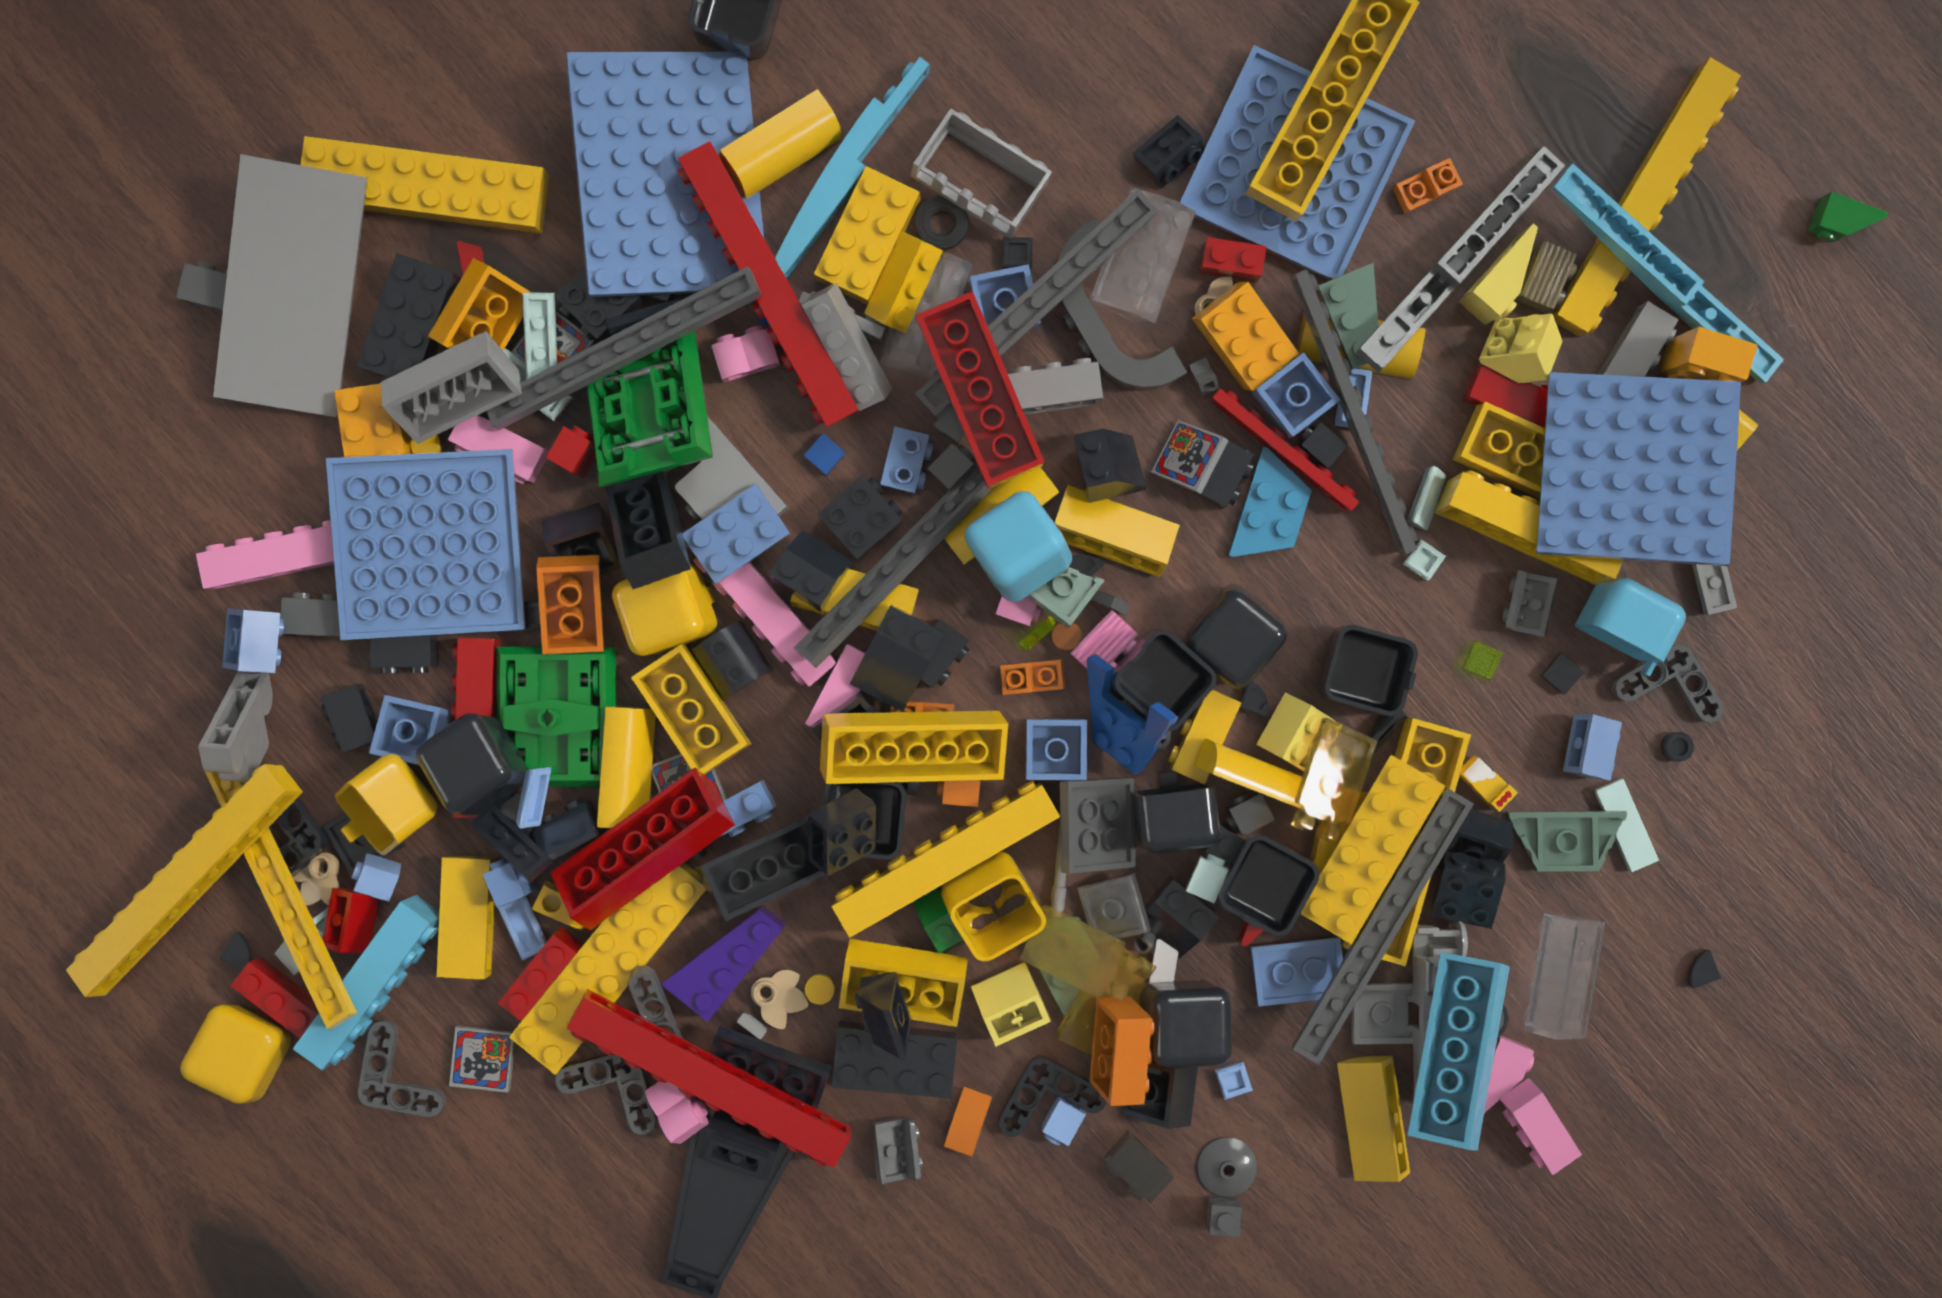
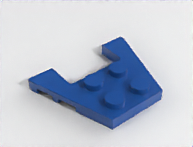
(1119, 728)

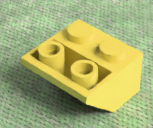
(1523, 347)
(1292, 731)
(1010, 1004)

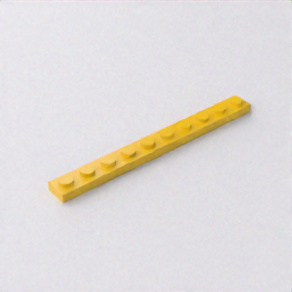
(293, 920)

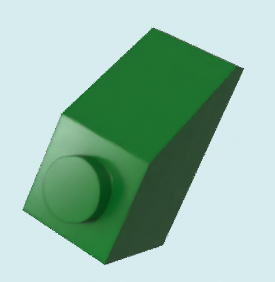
(1841, 216)
(937, 920)

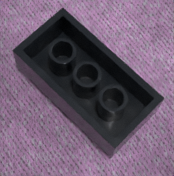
(406, 316)
(647, 529)
(759, 871)
(924, 1071)

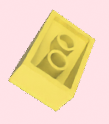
(1502, 282)

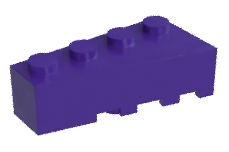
(719, 968)

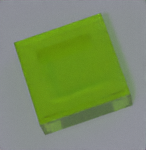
(1482, 660)

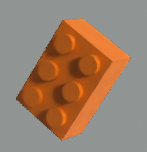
(570, 604)
(1121, 1051)

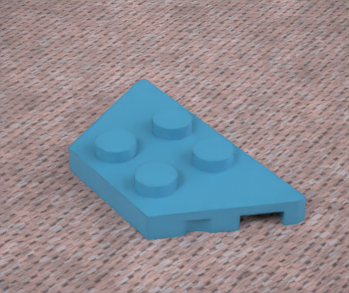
(1271, 508)

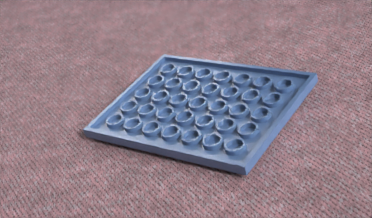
(628, 130)

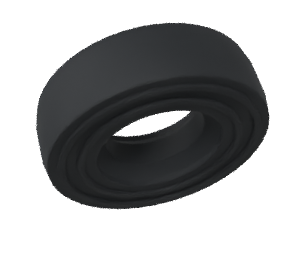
(941, 241)

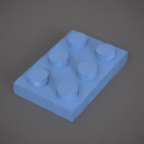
(736, 534)
(1294, 969)

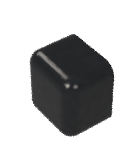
(735, 25)
(1237, 636)
(1368, 670)
(1163, 672)
(472, 764)
(890, 814)
(1176, 815)
(1268, 884)
(1189, 1023)

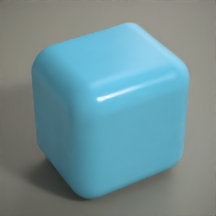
(1018, 546)
(1632, 620)

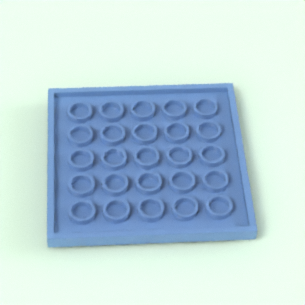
(1342, 203)
(1639, 468)
(426, 544)

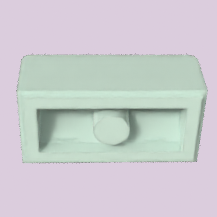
(1426, 498)

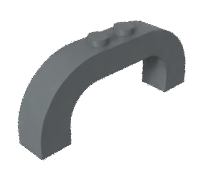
(1097, 342)

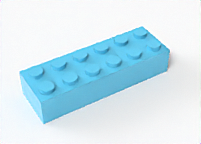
(372, 978)
(1458, 1051)

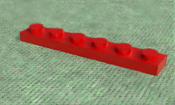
(1294, 457)

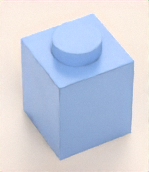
(376, 876)
(1062, 1121)

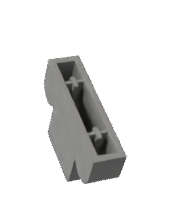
(722, 479)
(238, 729)

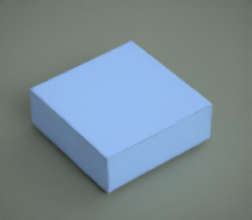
(1233, 1080)

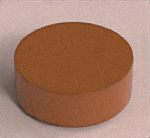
(1066, 638)

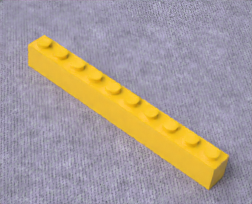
(1650, 191)
(184, 880)

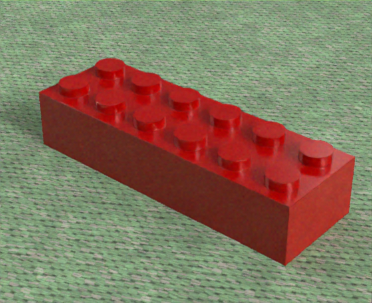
(980, 390)
(642, 849)

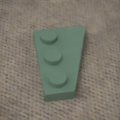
(1352, 310)
(1066, 595)

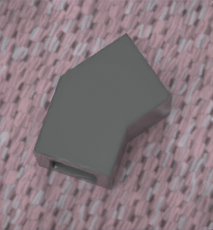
(1203, 376)

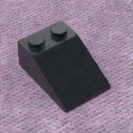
(897, 657)

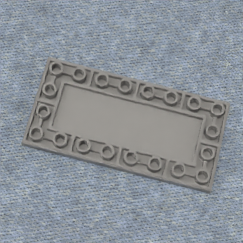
(289, 285)

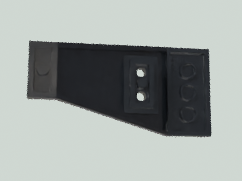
(733, 1167)

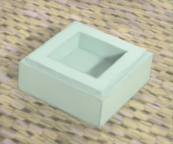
(1424, 560)

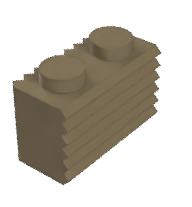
(1547, 276)

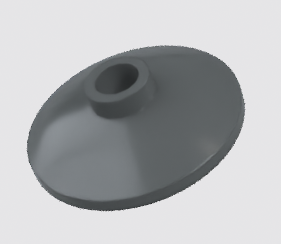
(1226, 1152)

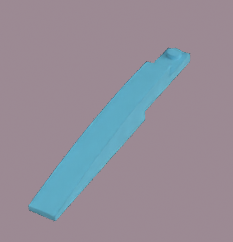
(845, 169)
(1658, 266)

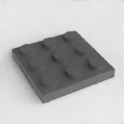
(1097, 825)

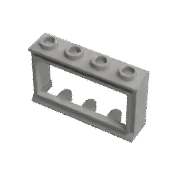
(986, 143)

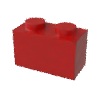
(1232, 259)
(573, 450)
(349, 921)

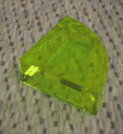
(1038, 633)

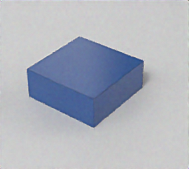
(824, 454)

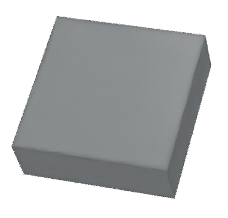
(752, 1025)

